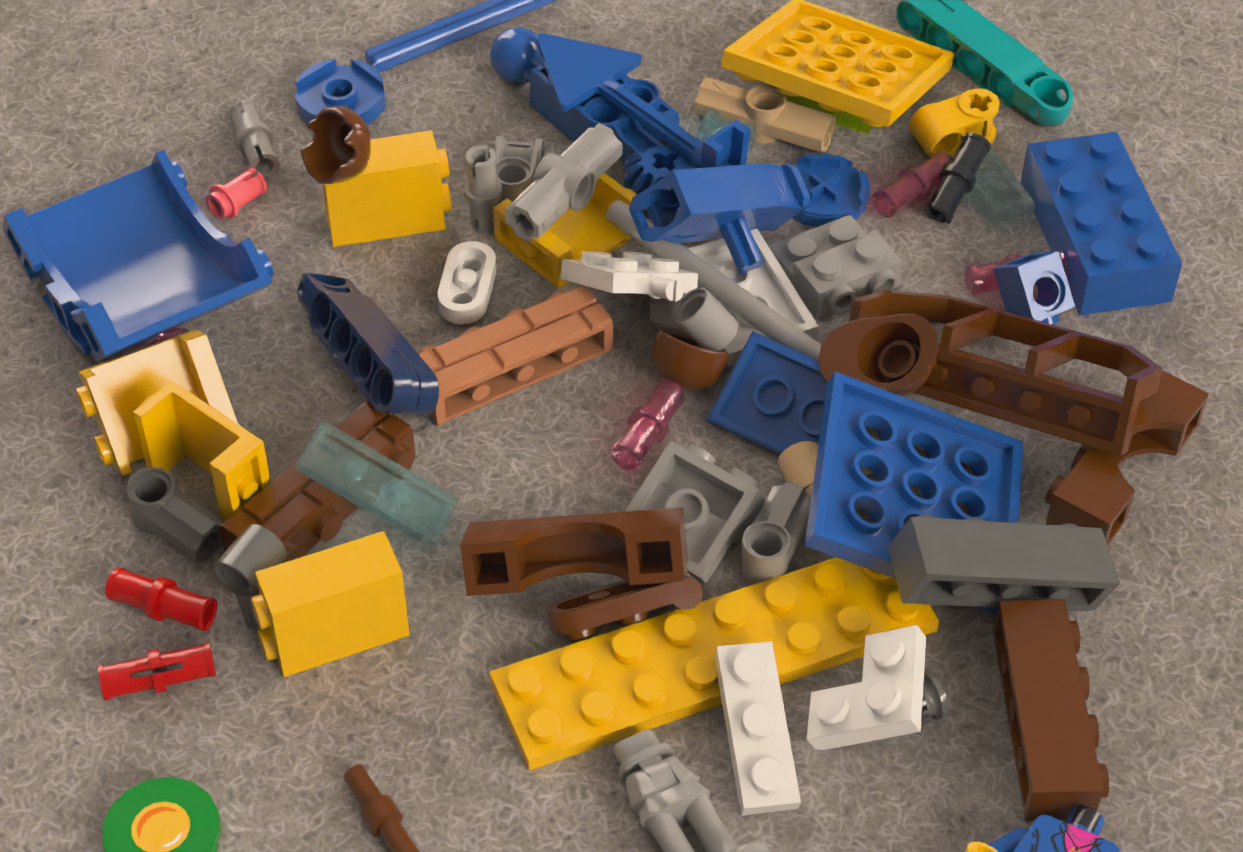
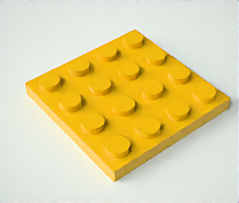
(838, 62)

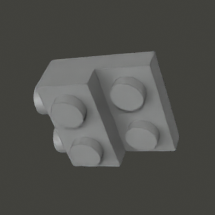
(837, 265)
(714, 503)

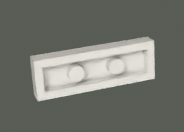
(757, 728)

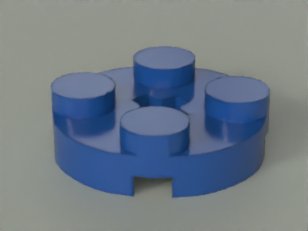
(324, 79)

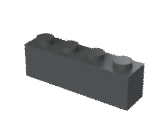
(1001, 561)

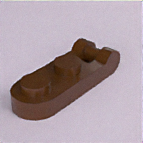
(620, 602)

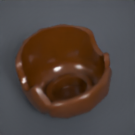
(338, 145)
(686, 362)

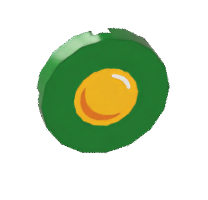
(162, 817)

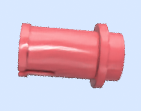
(228, 198)

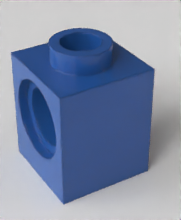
(1017, 282)

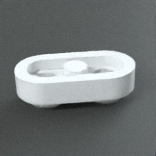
(466, 292)

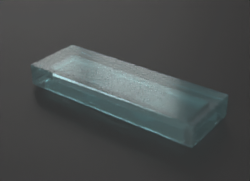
(376, 483)

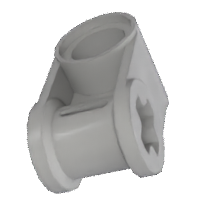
(516, 165)

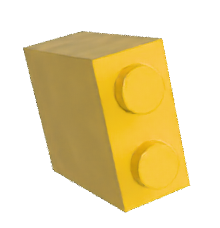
(394, 194)
(330, 604)

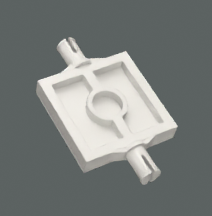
(631, 274)

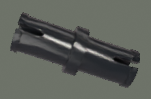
(957, 177)

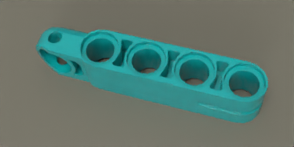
(989, 56)

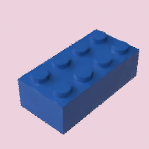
(1101, 222)

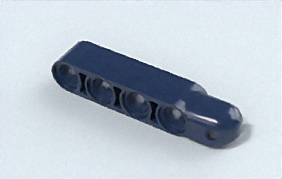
(368, 346)

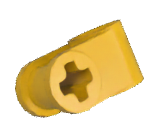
(944, 123)

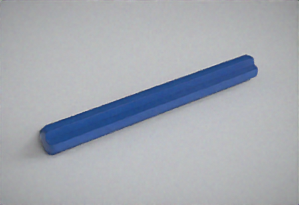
(447, 31)

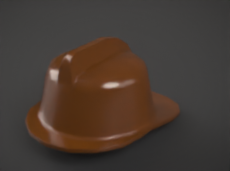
(882, 351)

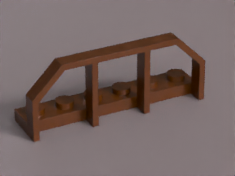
(1020, 393)

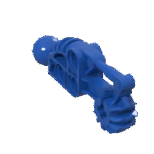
(647, 161)

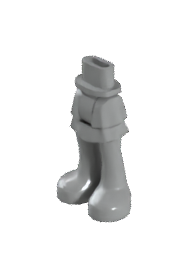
(670, 796)

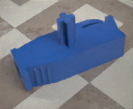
(721, 204)

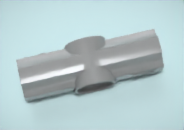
(563, 182)

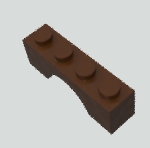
(1095, 489)
(626, 544)

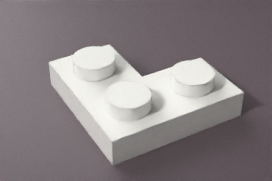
(883, 703)

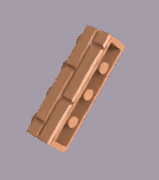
(517, 351)

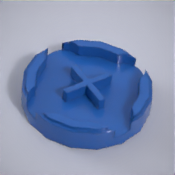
(833, 188)

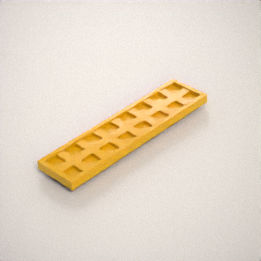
(668, 666)

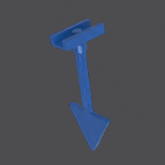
(587, 69)

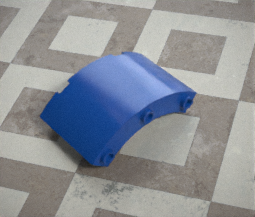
(133, 259)

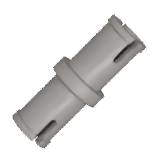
(253, 138)
(482, 187)

